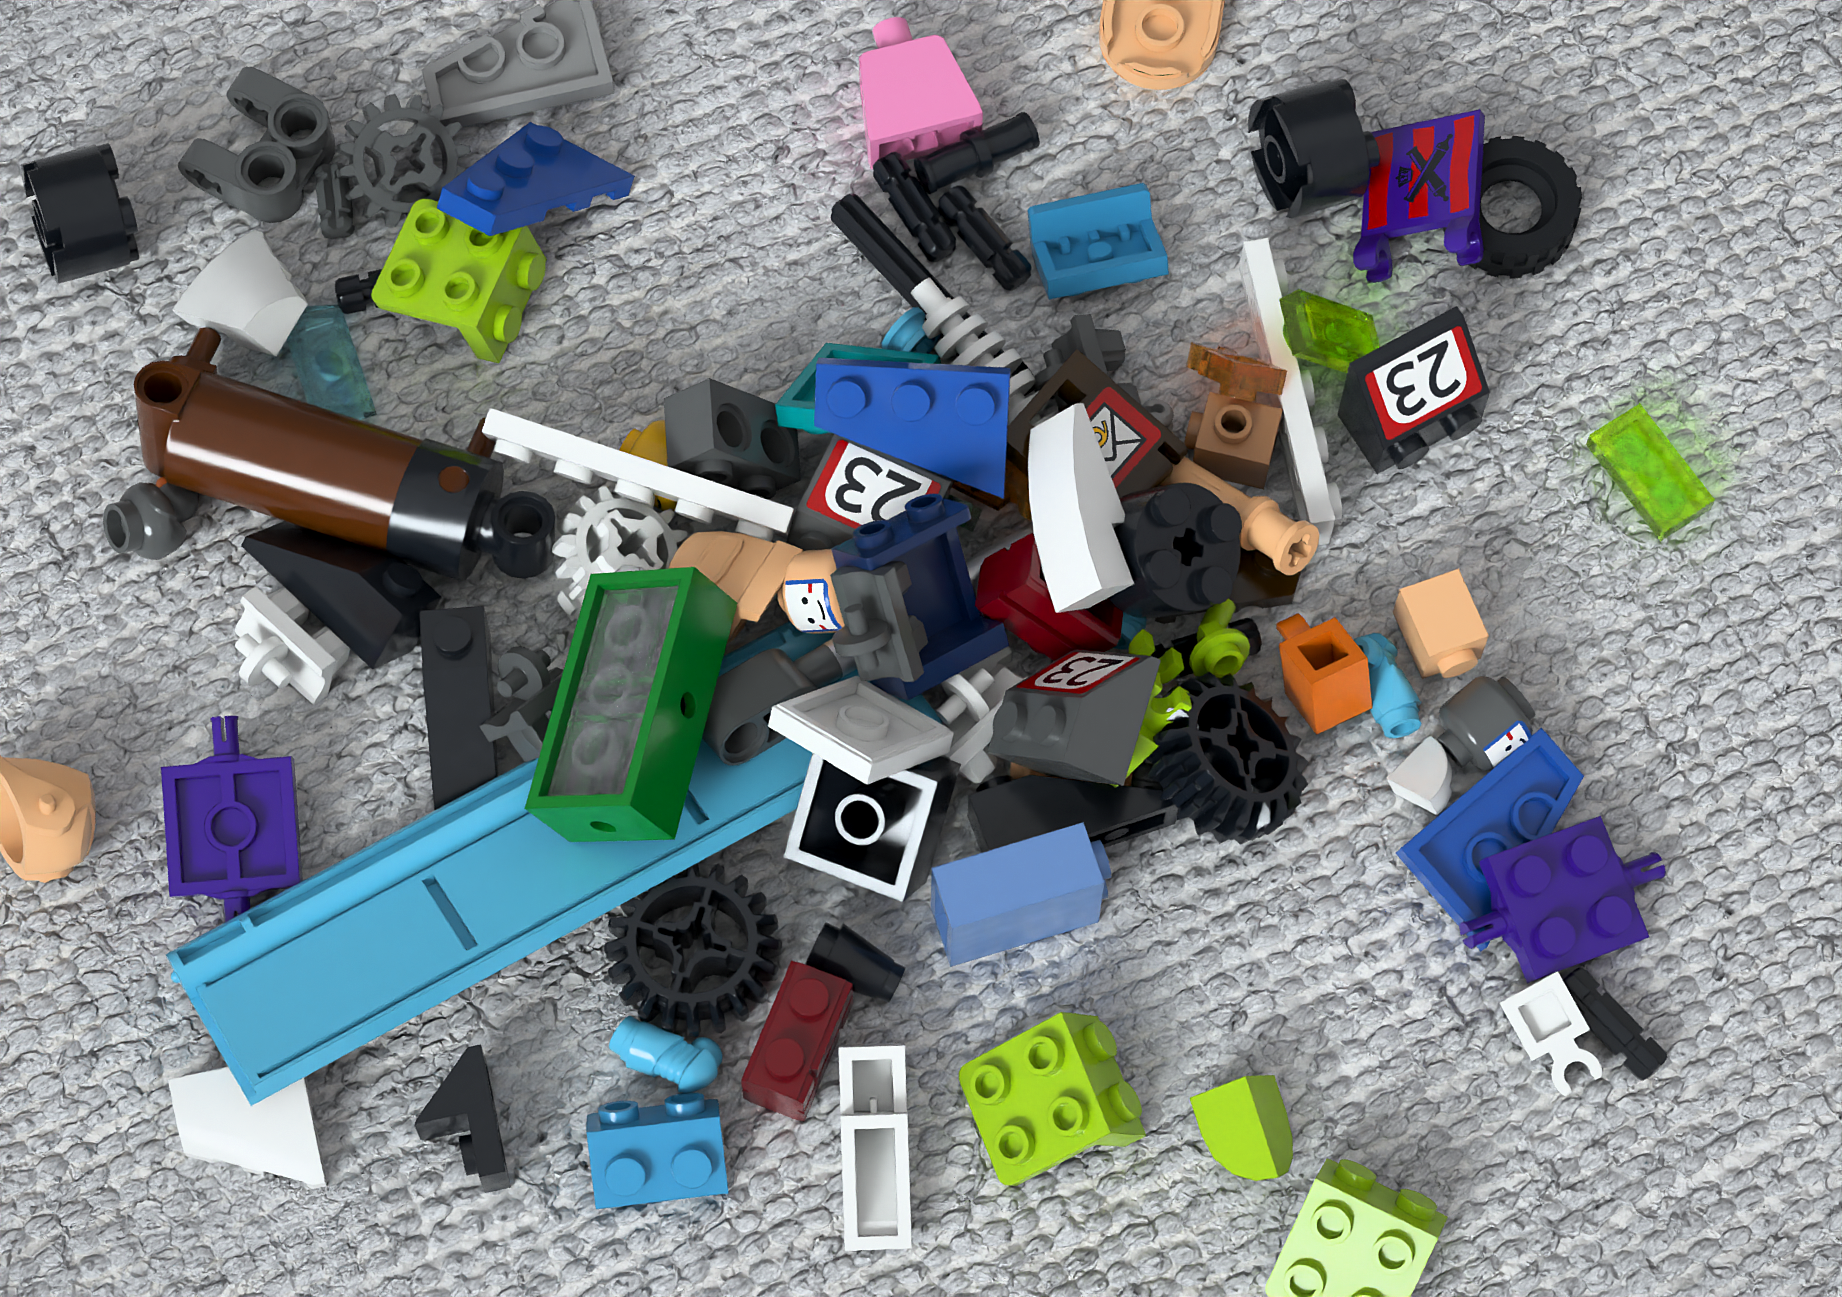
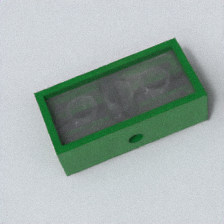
(632, 705)

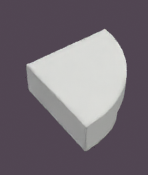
(1424, 777)

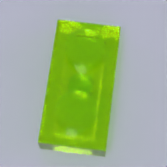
(1326, 330)
(1650, 472)

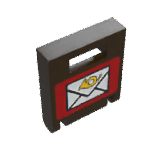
(1131, 439)

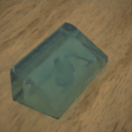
(329, 363)

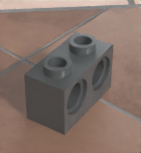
(730, 439)

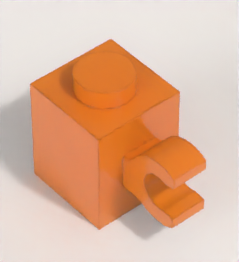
(1323, 672)

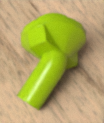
(1219, 647)

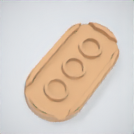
(1160, 40)

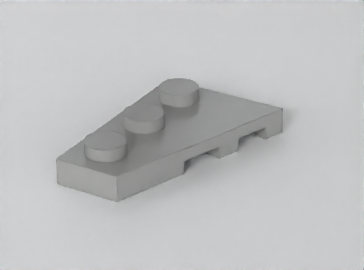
(531, 66)

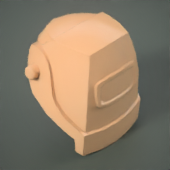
(741, 566)
(44, 817)

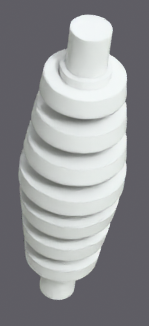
(961, 337)

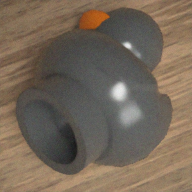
(149, 519)

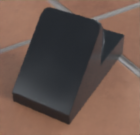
(468, 1104)

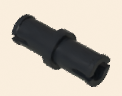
(976, 152)

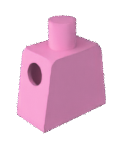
(913, 94)

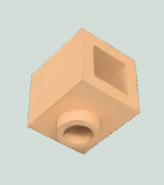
(1441, 625)

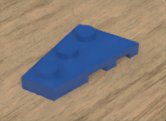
(528, 177)
(921, 413)
(1501, 811)

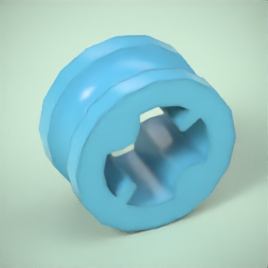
(908, 334)

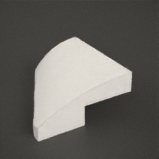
(245, 296)
(260, 1138)

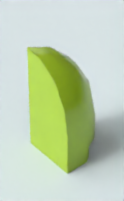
(1246, 1127)

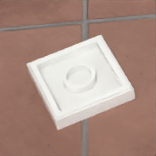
(861, 729)

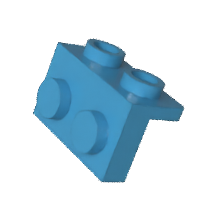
(1096, 241)
(656, 1151)

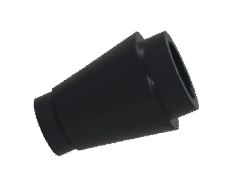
(856, 960)

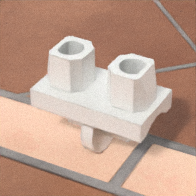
(282, 649)
(971, 716)

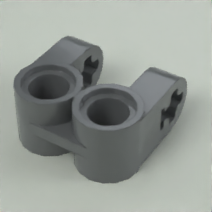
(236, 177)

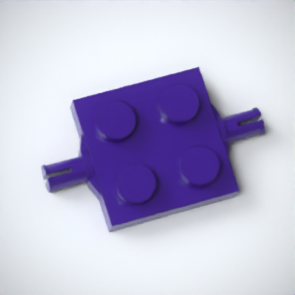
(231, 824)
(1563, 899)

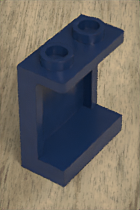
(940, 587)

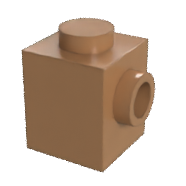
(1234, 439)

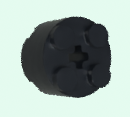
(1312, 147)
(80, 213)
(1178, 550)

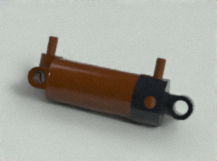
(335, 471)

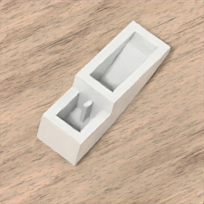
(1075, 512)
(875, 1146)

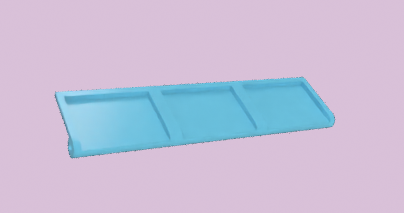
(452, 906)

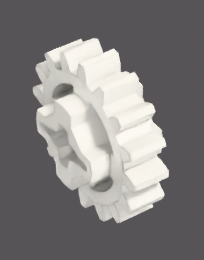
(608, 525)

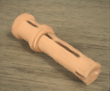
(1263, 525)

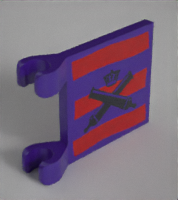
(1424, 183)

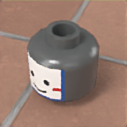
(1485, 722)

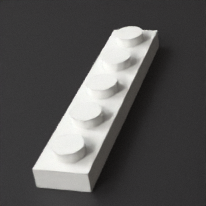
(1301, 443)
(636, 476)

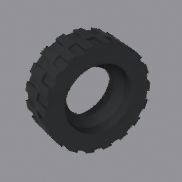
(1559, 198)

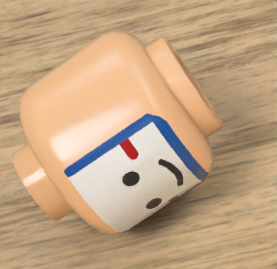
(809, 593)

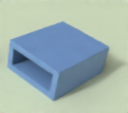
(1019, 893)

